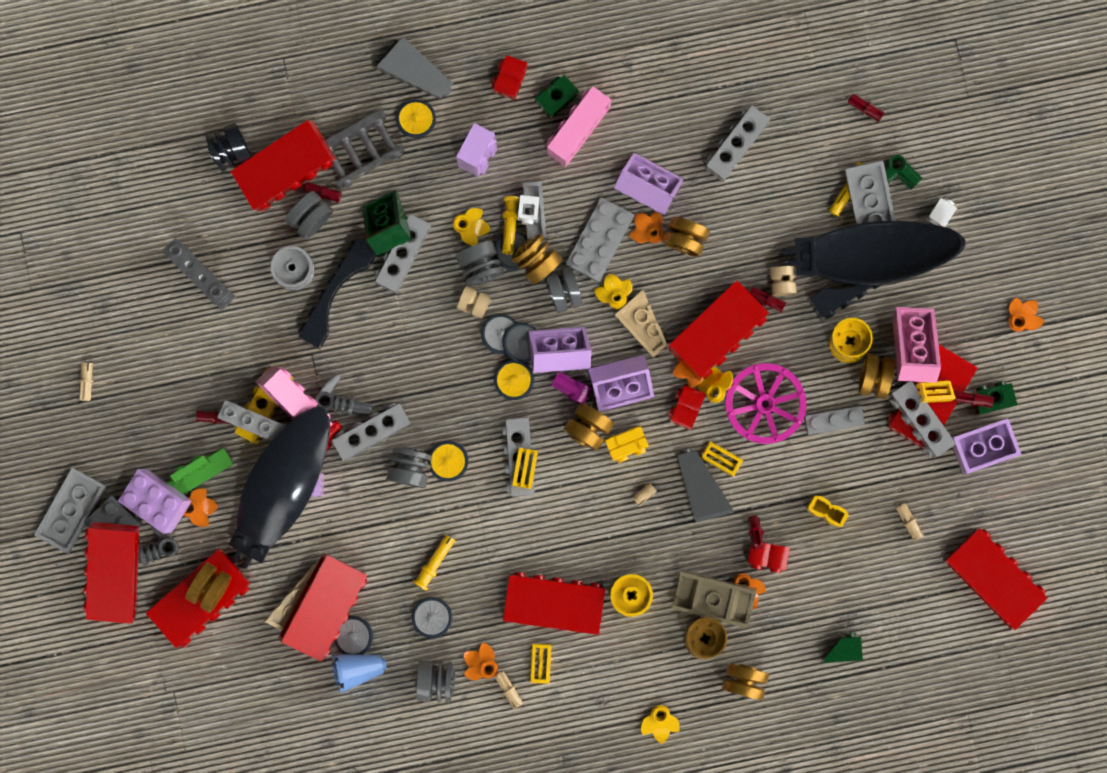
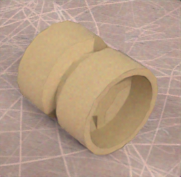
(780, 287)
(474, 302)

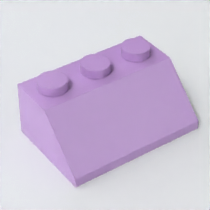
(648, 183)
(559, 349)
(621, 383)

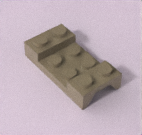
(714, 598)

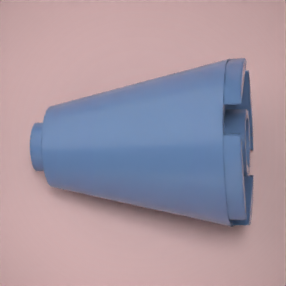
(354, 669)

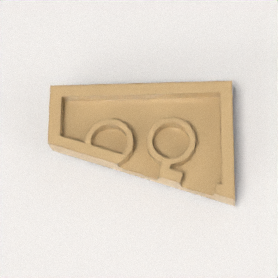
(642, 324)

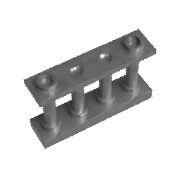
(360, 130)
(198, 273)

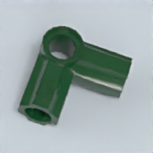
(905, 173)

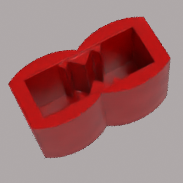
(510, 77)
(687, 407)
(769, 556)

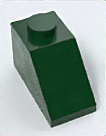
(845, 650)

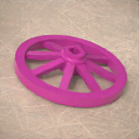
(783, 372)

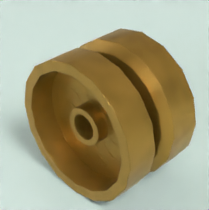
(686, 236)
(876, 375)
(208, 587)
(746, 678)

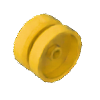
(641, 589)

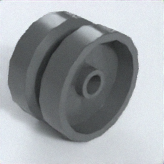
(309, 215)
(563, 289)

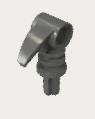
(341, 404)
(158, 548)

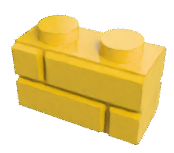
(626, 444)

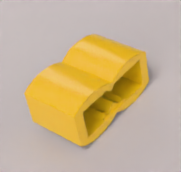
(822, 508)

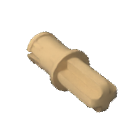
(86, 381)
(909, 521)
(508, 690)

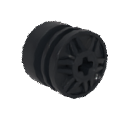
(228, 147)

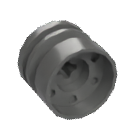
(479, 262)
(409, 467)
(435, 681)

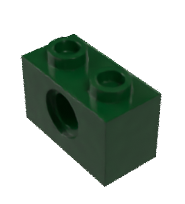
(553, 107)
(1005, 395)

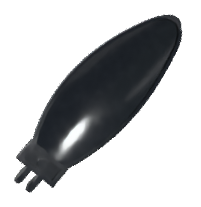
(875, 252)
(280, 485)

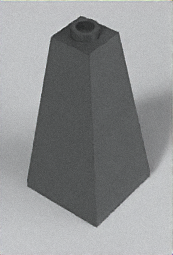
(411, 67)
(702, 491)

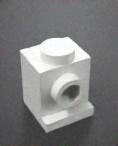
(528, 202)

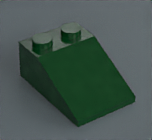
(385, 223)

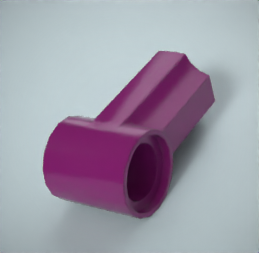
(574, 390)

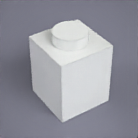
(942, 212)

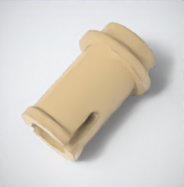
(644, 494)

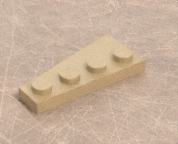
(283, 610)

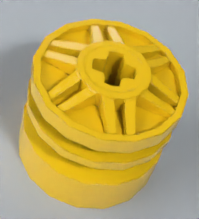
(854, 330)

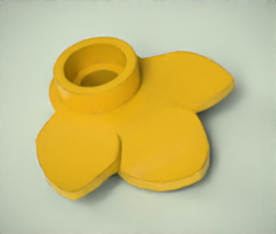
(474, 226)
(614, 288)
(716, 382)
(660, 726)

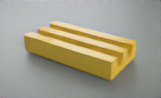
(942, 398)
(707, 450)
(528, 452)
(540, 680)

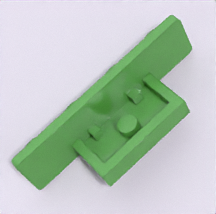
(199, 471)

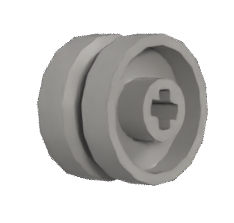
(296, 279)

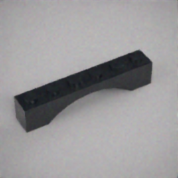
(829, 300)
(317, 327)

